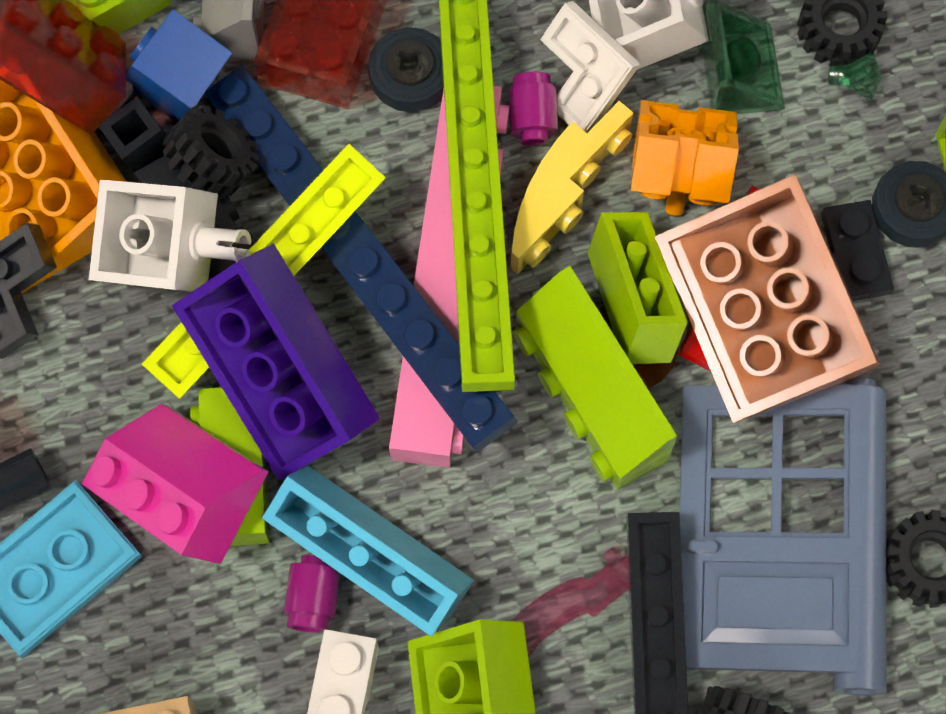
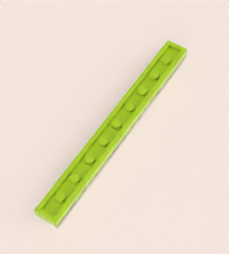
(475, 198)

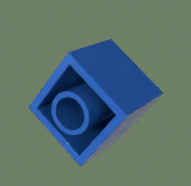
(175, 65)

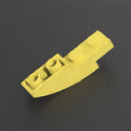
(554, 193)

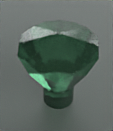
(860, 76)

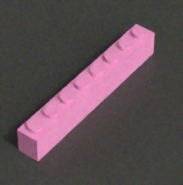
(420, 425)

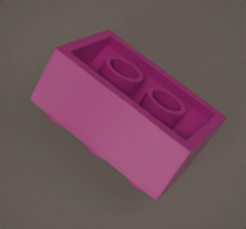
(176, 482)

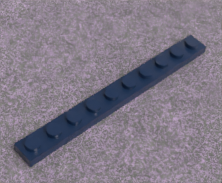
(366, 266)

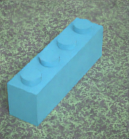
(368, 549)

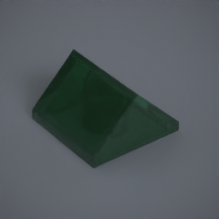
(740, 61)

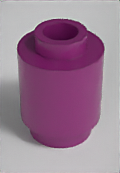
(533, 108)
(311, 595)

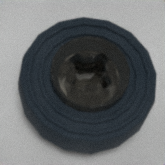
(402, 86)
(908, 220)

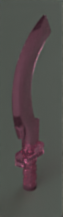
(574, 600)

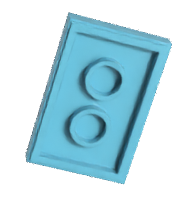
(57, 566)

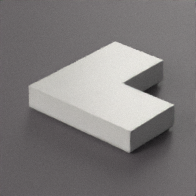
(597, 62)

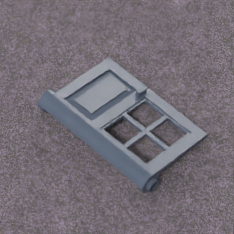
(789, 595)

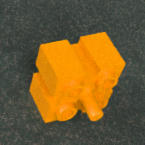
(684, 154)

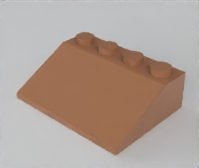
(767, 300)

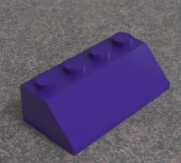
(276, 361)

